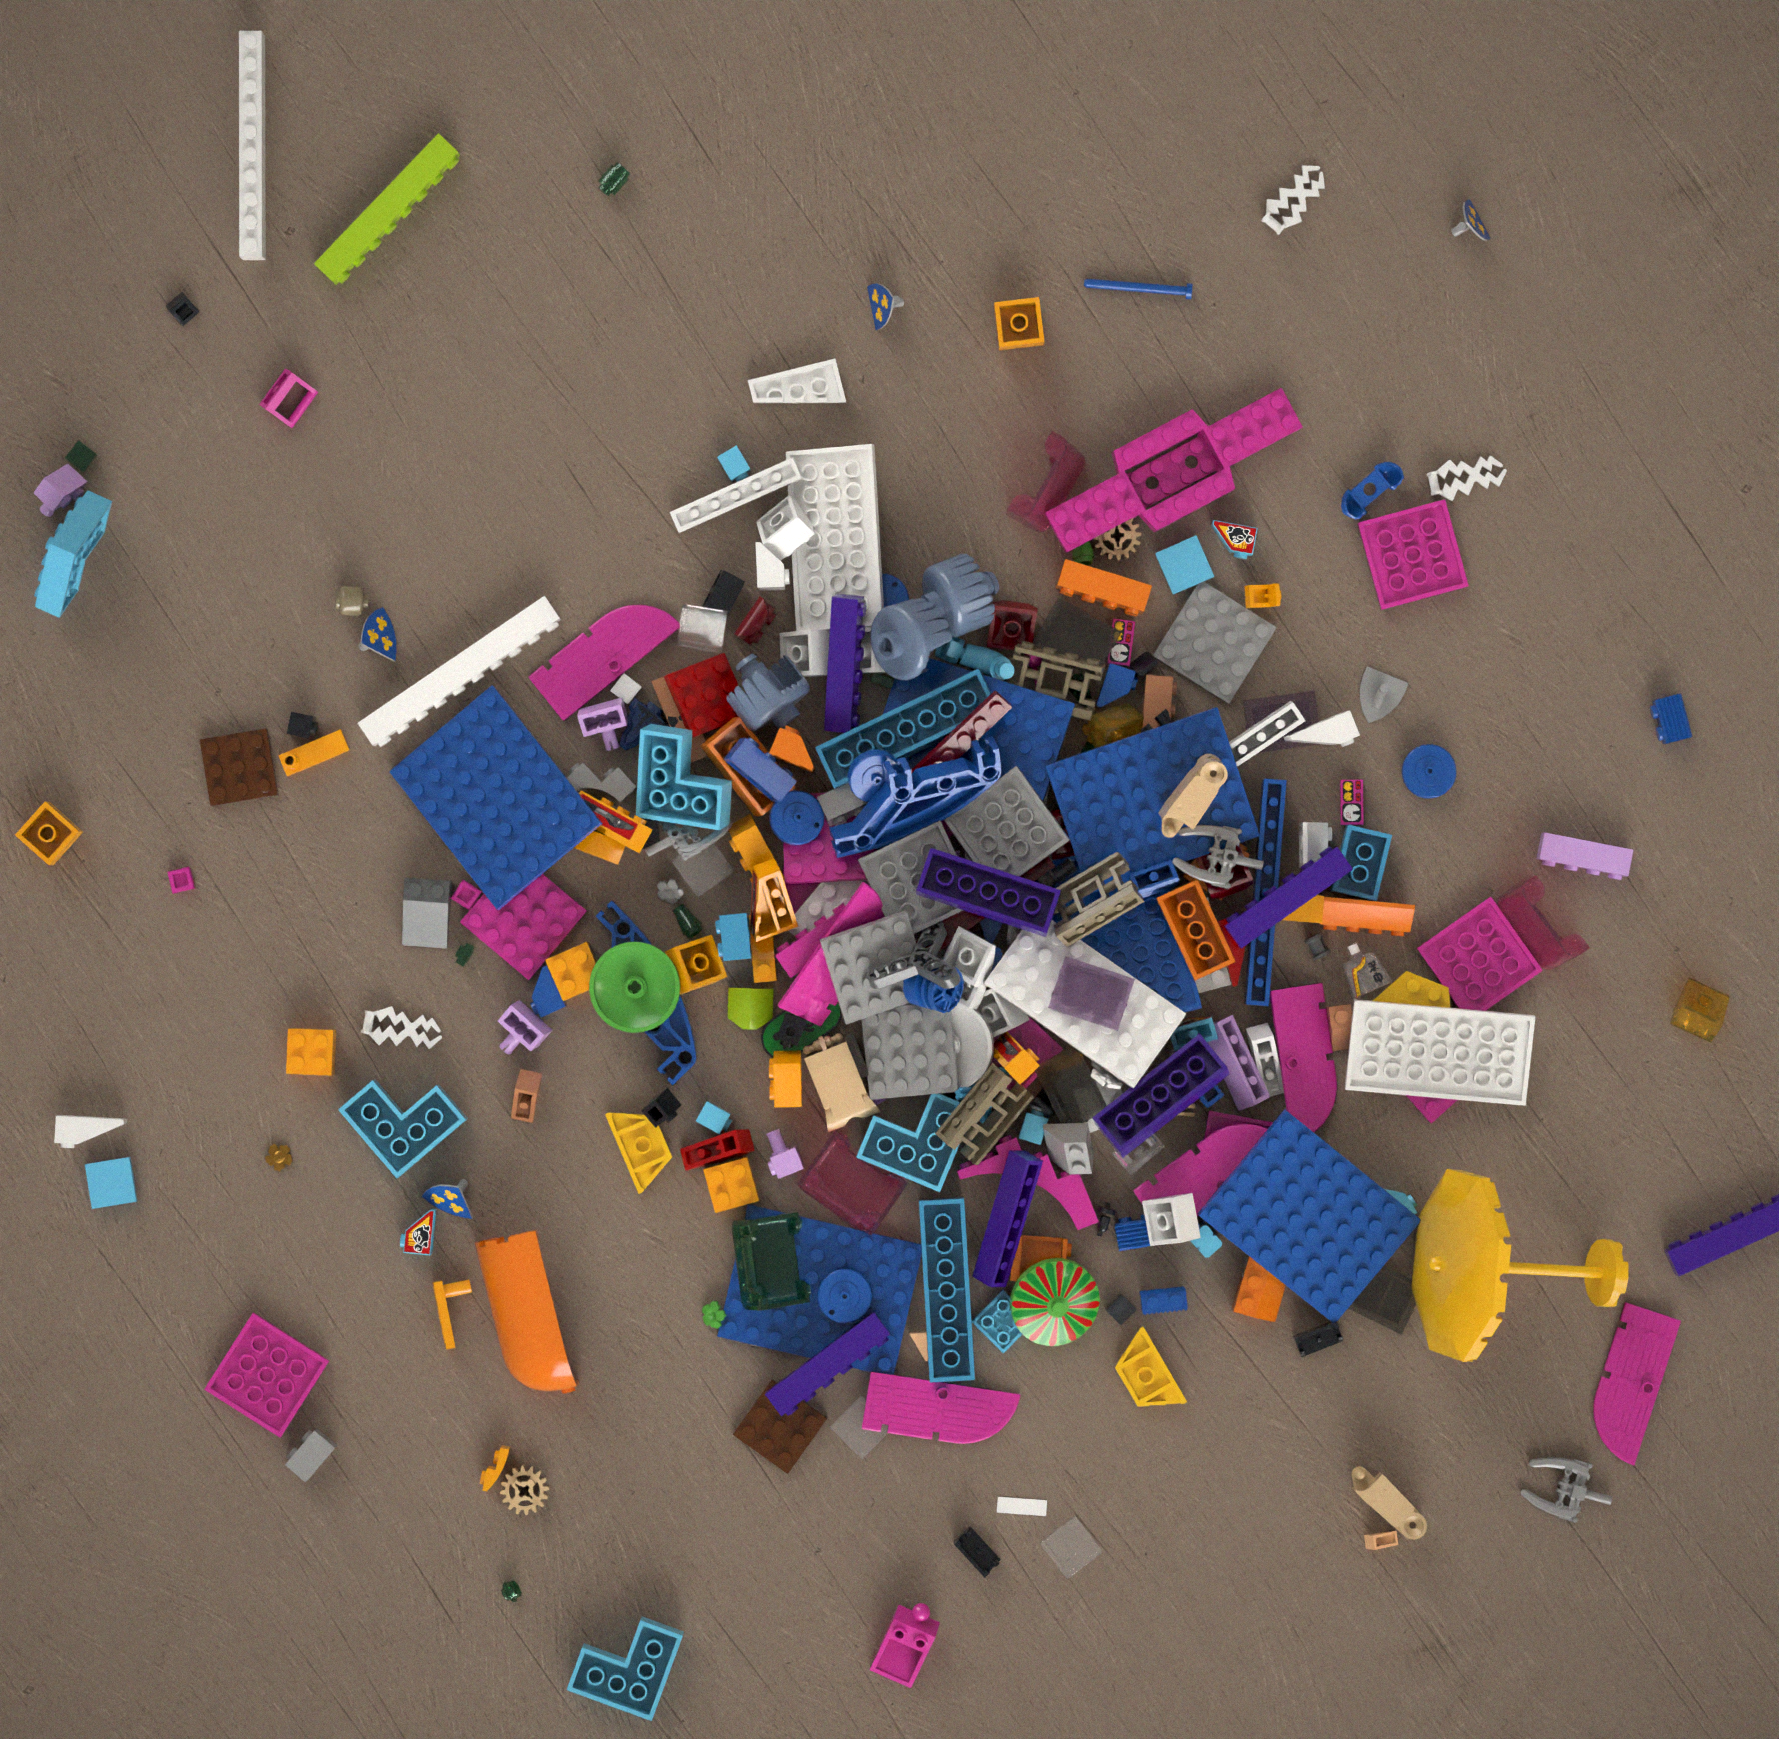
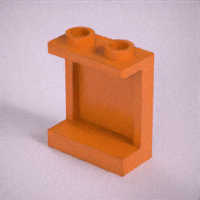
(1035, 1249)

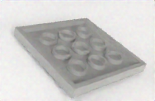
(1214, 641)
(1008, 826)
(897, 871)
(859, 950)
(910, 1052)

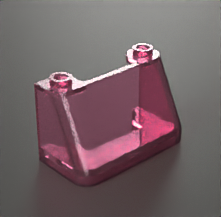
(1056, 487)
(1534, 929)
(851, 1185)

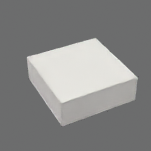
(626, 688)

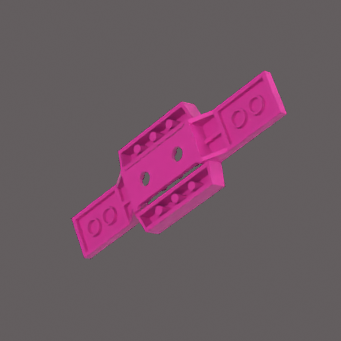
(1215, 450)

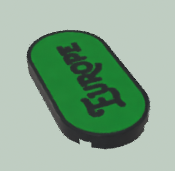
(810, 1033)

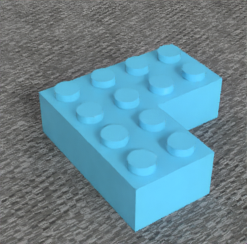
(69, 551)
(669, 790)
(398, 1136)
(910, 1153)
(630, 1682)

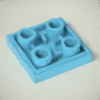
(1184, 565)
(111, 1182)
(997, 1323)

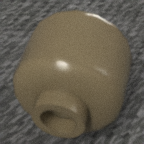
(351, 601)

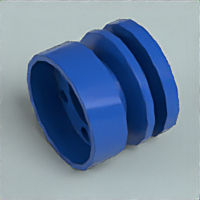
(930, 995)

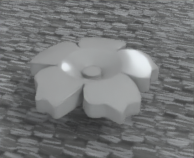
(669, 890)

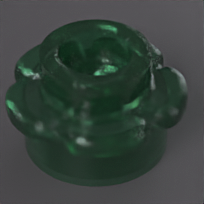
(511, 1591)

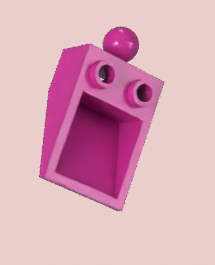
(905, 1644)

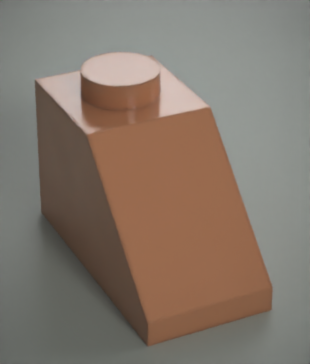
(1339, 1025)
(526, 1095)

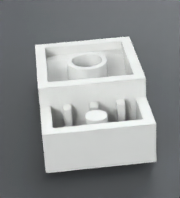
(974, 960)

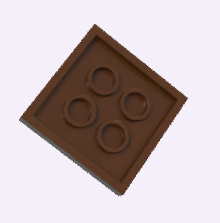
(238, 767)
(777, 1436)

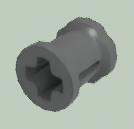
(1317, 946)

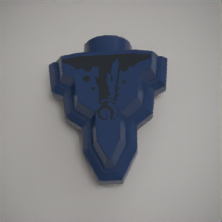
(638, 718)

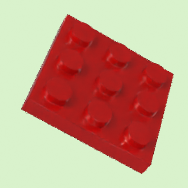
(702, 694)

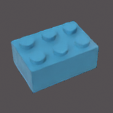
(1367, 855)
(734, 936)

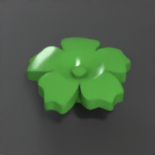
(713, 1314)

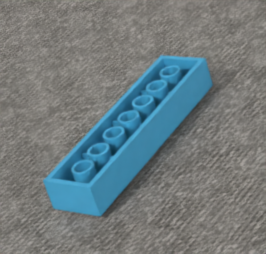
(906, 728)
(946, 1289)

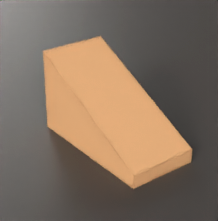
(920, 1340)
(1381, 1540)

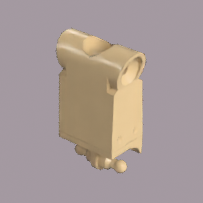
(1193, 795)
(838, 1082)
(1389, 1503)

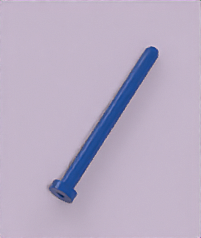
(1140, 287)

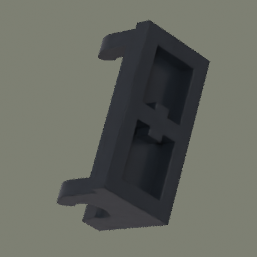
(724, 592)
(1318, 1338)
(977, 1551)

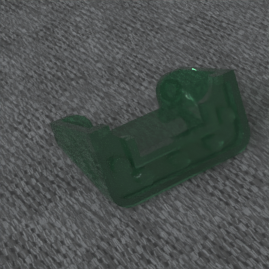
(769, 1261)

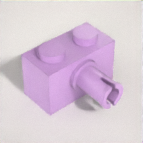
(60, 489)
(604, 719)
(523, 1028)
(783, 1160)

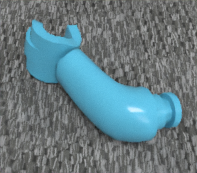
(976, 657)

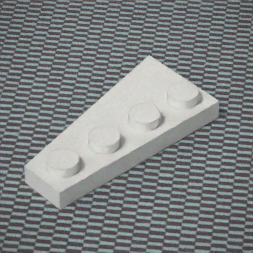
(804, 384)

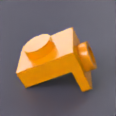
(1262, 596)

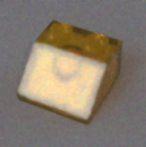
(1115, 724)
(1700, 1010)

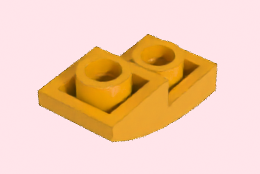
(602, 847)
(492, 1473)

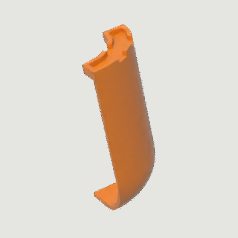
(525, 1312)

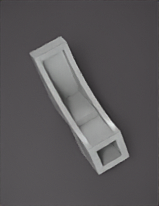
(615, 782)

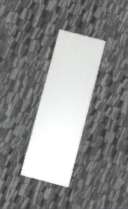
(1021, 1506)

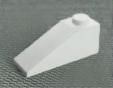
(1331, 731)
(1265, 1056)
(78, 1129)

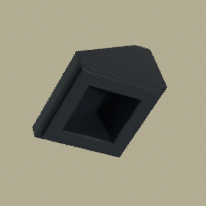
(182, 309)
(1143, 664)
(1120, 1309)

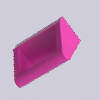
(280, 390)

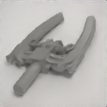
(678, 839)
(1226, 857)
(1576, 1490)

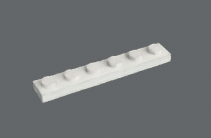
(736, 495)

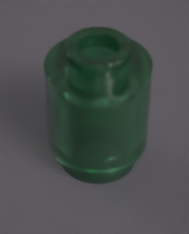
(613, 179)

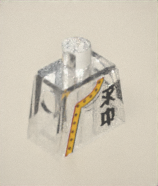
(1363, 972)

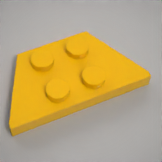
(1415, 990)
(640, 1145)
(1147, 1374)

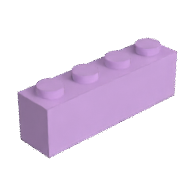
(1584, 854)
(1243, 1078)

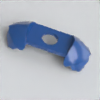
(1384, 476)

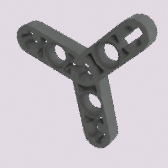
(914, 963)

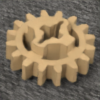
(1127, 535)
(516, 1482)

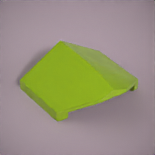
(750, 1007)

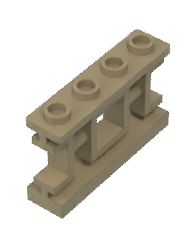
(1059, 663)
(1103, 909)
(975, 1106)

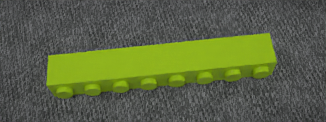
(387, 209)

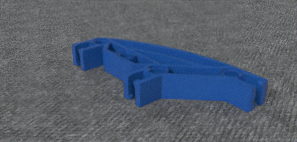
(917, 799)
(676, 1031)

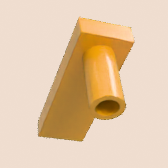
(314, 752)
(441, 1293)

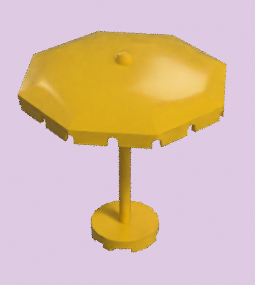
(1464, 1255)

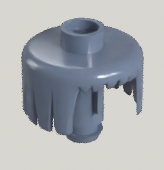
(961, 593)
(906, 635)
(767, 695)

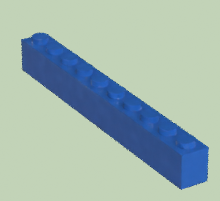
(1267, 850)

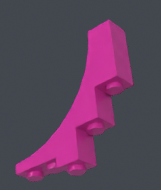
(1066, 1189)

